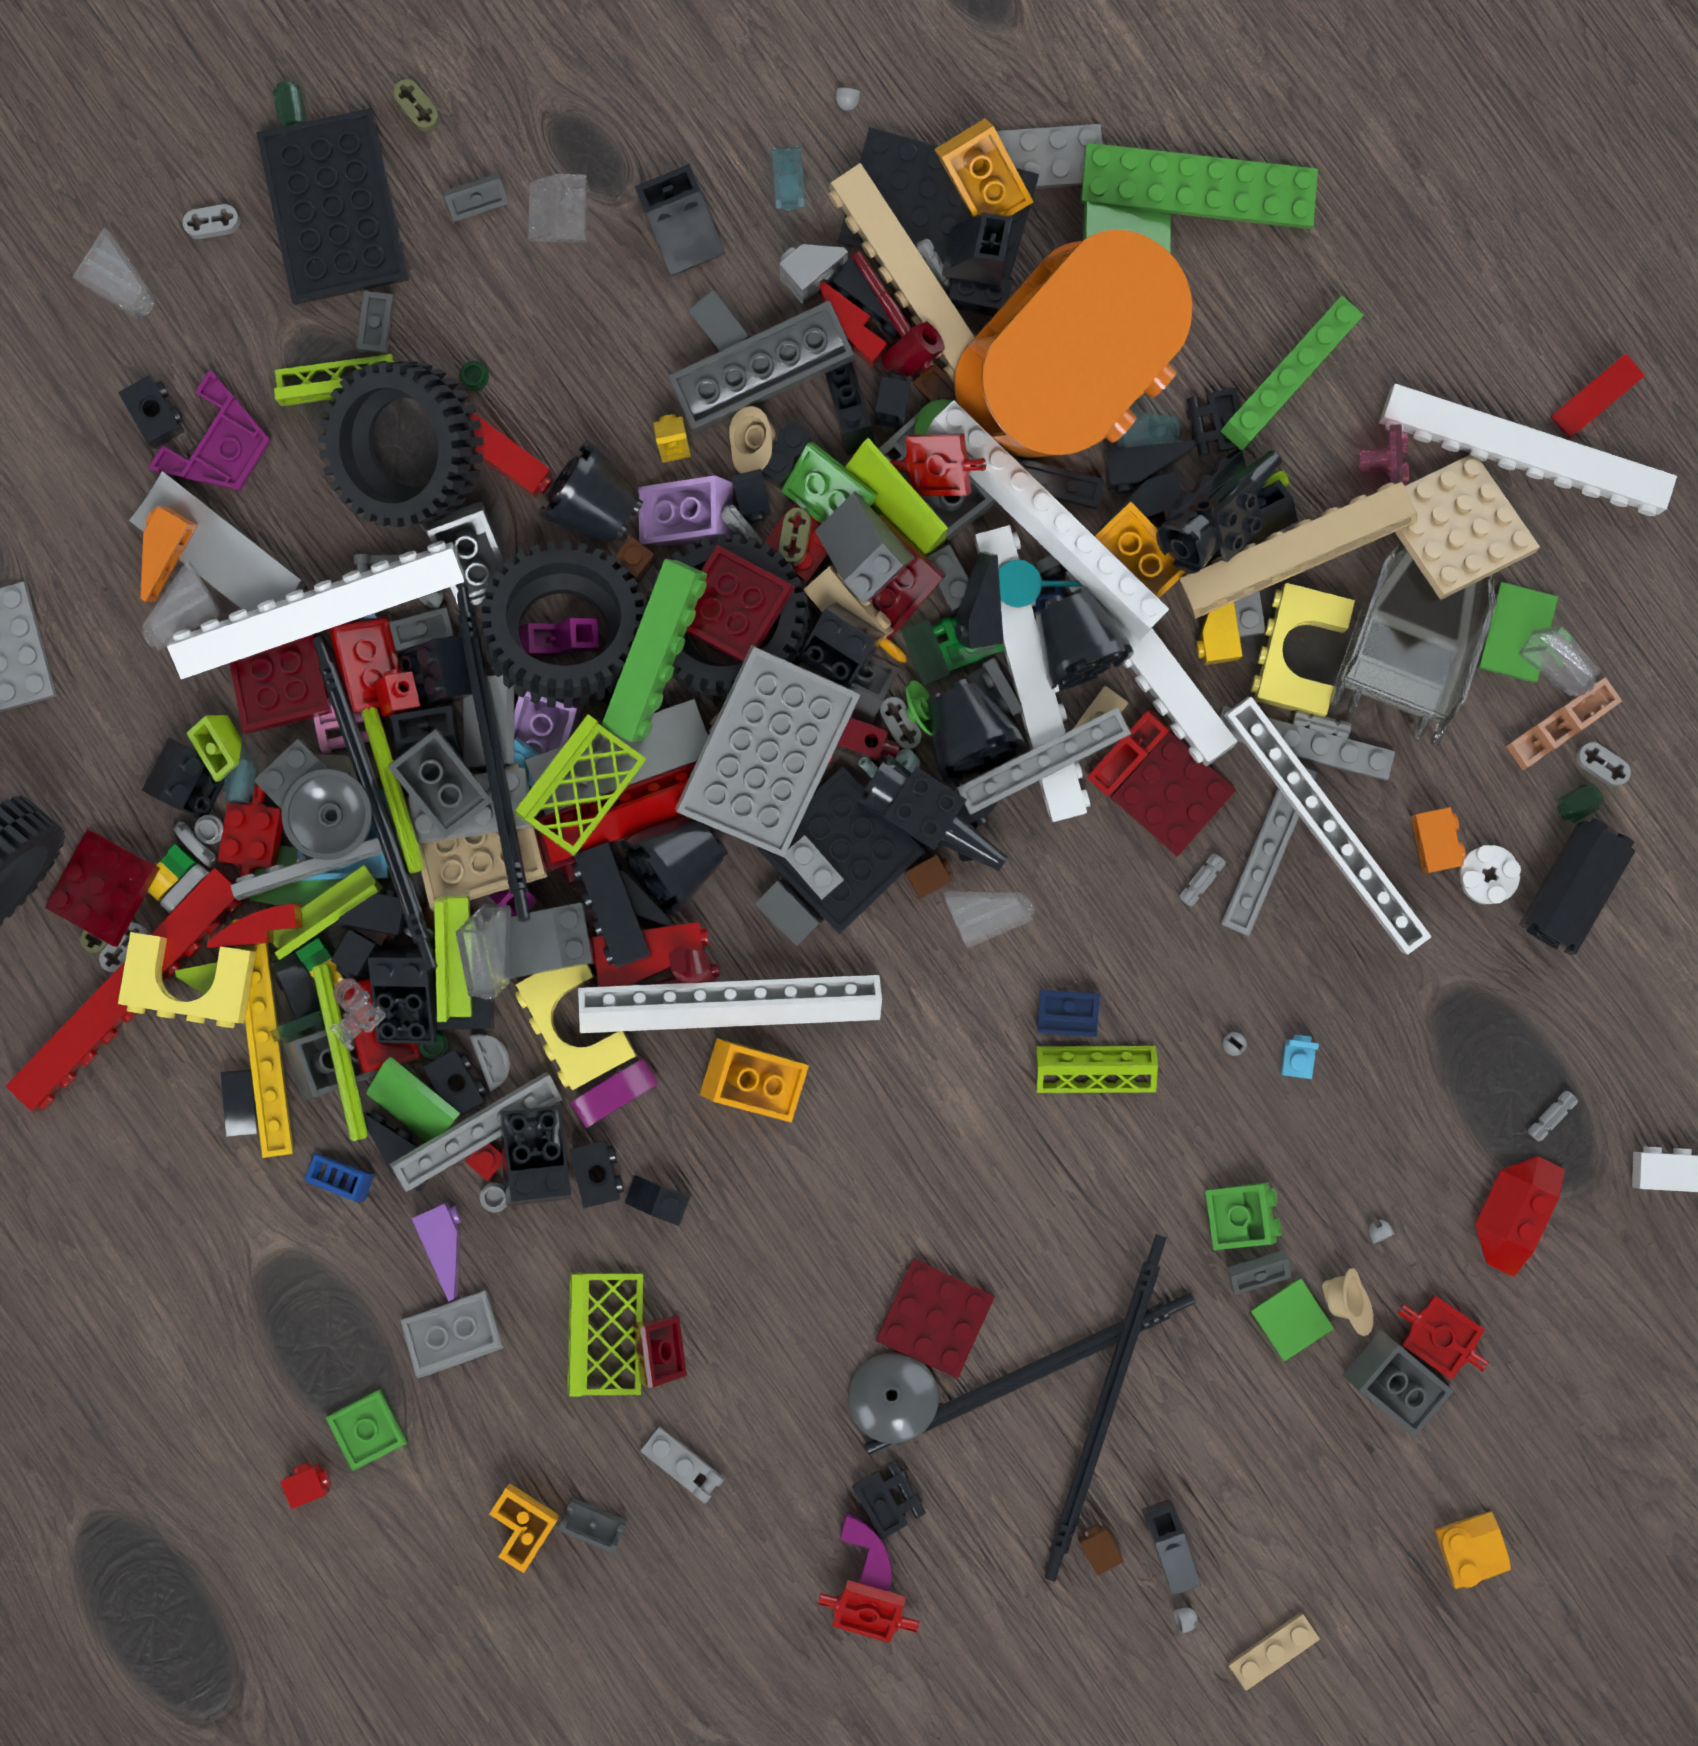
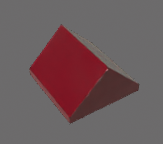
(659, 1351)

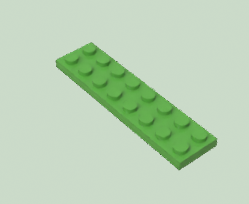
(1199, 185)

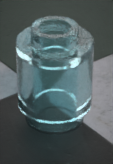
(240, 782)

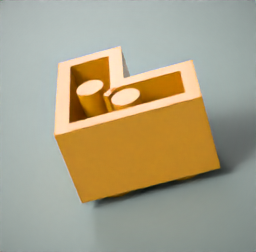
(530, 1525)

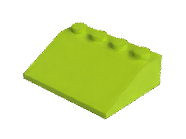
(897, 499)

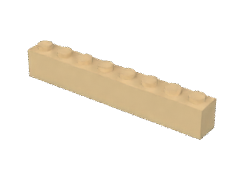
(900, 262)
(1299, 548)

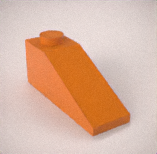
(163, 545)

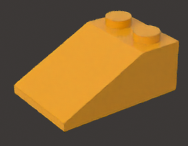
(983, 171)
(1135, 545)
(753, 1080)

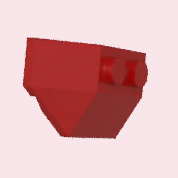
(1518, 1212)

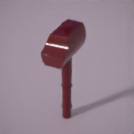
(917, 344)
(691, 967)

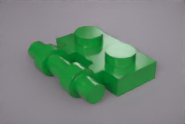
(957, 655)

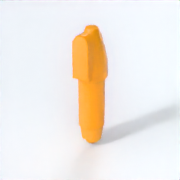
(893, 650)

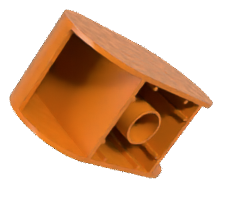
(1077, 346)

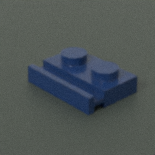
(1068, 1013)

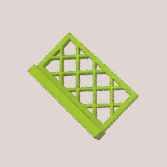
(560, 768)
(578, 1333)

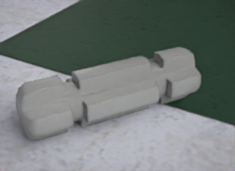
(934, 263)
(738, 523)
(1322, 724)
(1202, 879)
(1552, 1116)

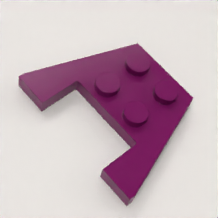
(227, 449)

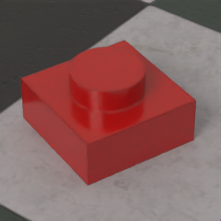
(486, 1161)

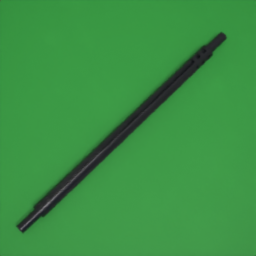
(493, 755)
(380, 817)
(1043, 1367)
(1105, 1407)

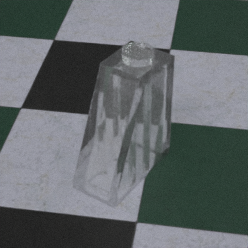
(114, 277)
(181, 607)
(1560, 660)
(987, 914)
(486, 950)

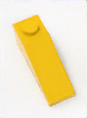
(671, 438)
(1219, 637)

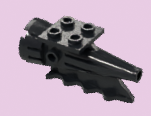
(1216, 512)
(927, 812)

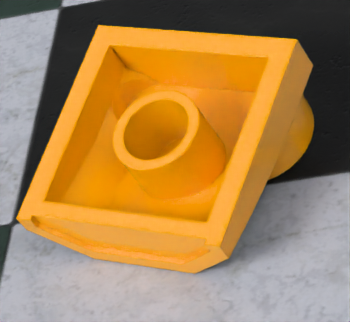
(1473, 1550)

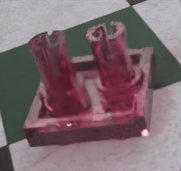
(1389, 459)

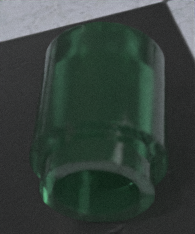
(289, 103)
(1580, 803)

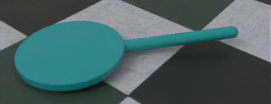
(1022, 583)

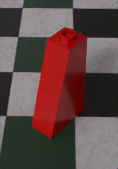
(512, 460)
(660, 943)

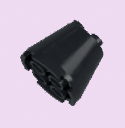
(592, 496)
(1079, 640)
(970, 731)
(674, 859)

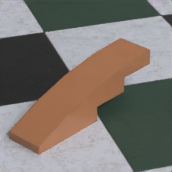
(1563, 724)

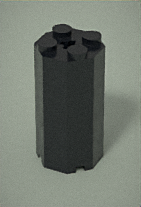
(1578, 886)

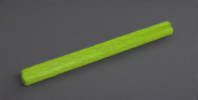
(393, 790)
(340, 1054)

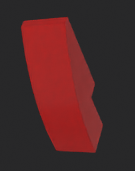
(854, 324)
(1597, 396)
(1129, 752)
(258, 927)

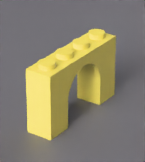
(1276, 682)
(144, 987)
(577, 1064)

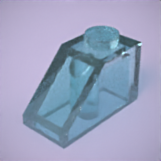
(788, 177)
(1151, 430)

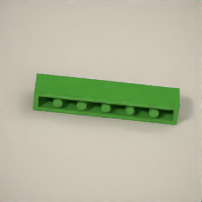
(1291, 373)
(654, 650)

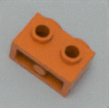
(1438, 840)

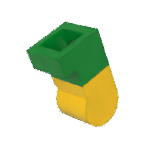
(171, 871)
(319, 953)

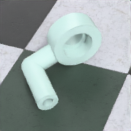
(905, 757)

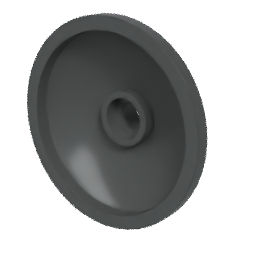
(307, 812)
(899, 1419)

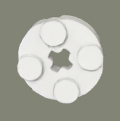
(1505, 868)

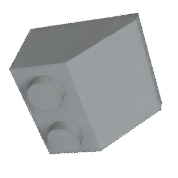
(808, 267)

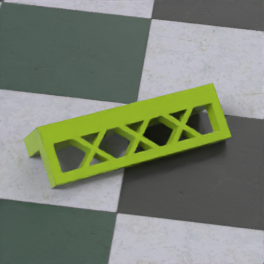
(318, 391)
(327, 909)
(451, 986)
(1097, 1064)

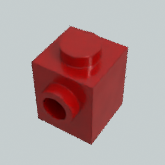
(396, 693)
(305, 1484)

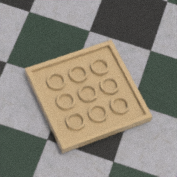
(1463, 527)
(475, 863)

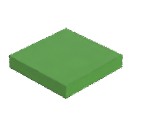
(1291, 1319)
(366, 1430)

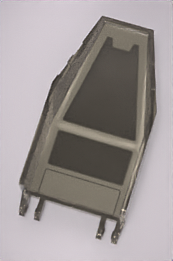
(1414, 646)

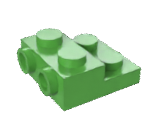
(1242, 1216)

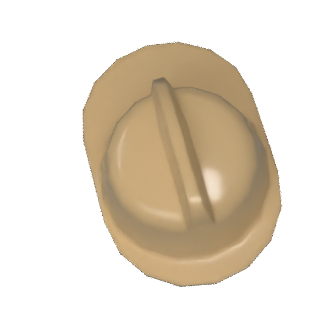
(751, 439)
(1350, 1301)

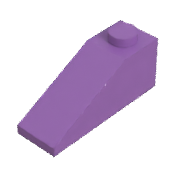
(441, 1239)

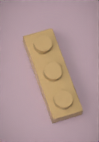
(1273, 1651)

